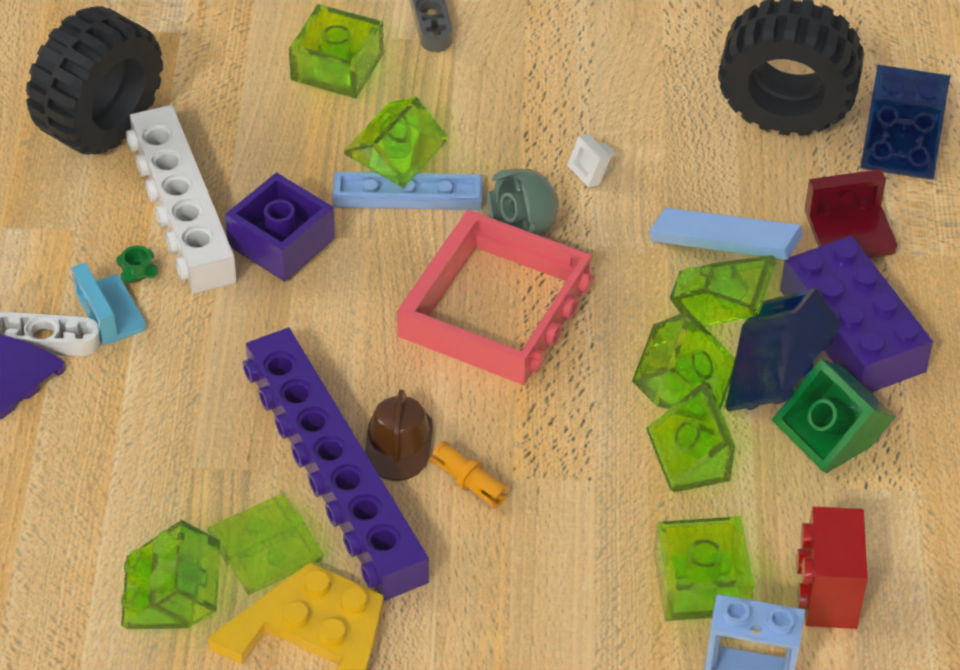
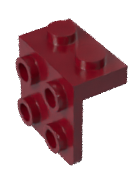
(850, 207)

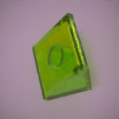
(398, 141)
(693, 442)

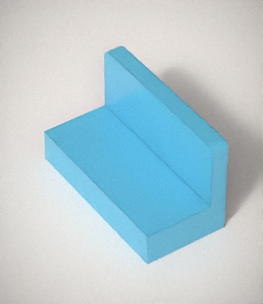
(107, 304)

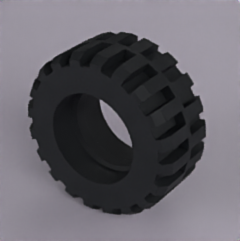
(799, 34)
(93, 78)

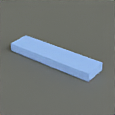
(422, 192)
(726, 233)

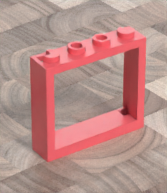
(514, 245)

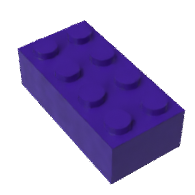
(878, 333)

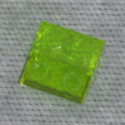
(171, 580)

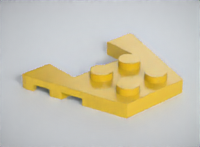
(310, 611)

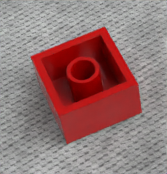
(832, 567)

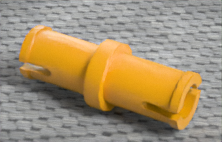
(469, 474)

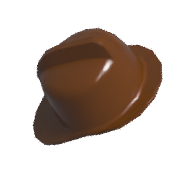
(399, 438)

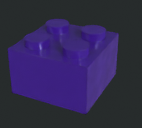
(280, 226)

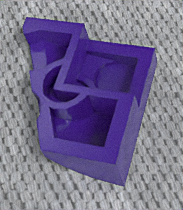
(22, 370)

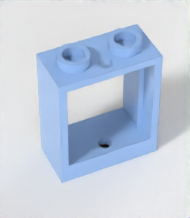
(737, 617)

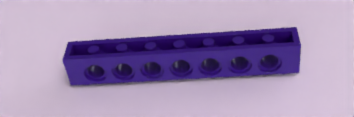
(336, 465)

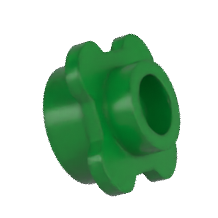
(136, 264)

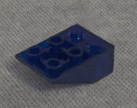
(905, 122)
(779, 348)

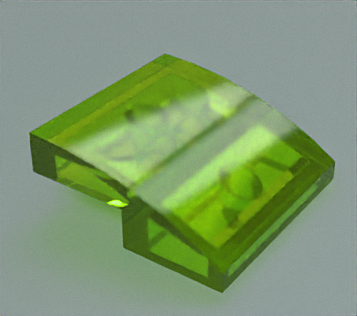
(266, 543)

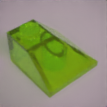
(723, 289)

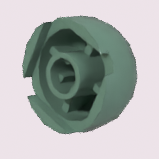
(523, 200)

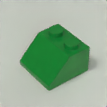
(832, 416)

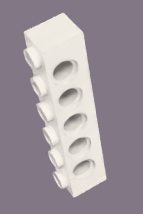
(181, 200)

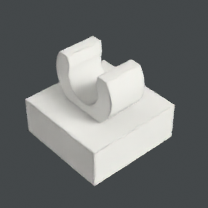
(590, 160)

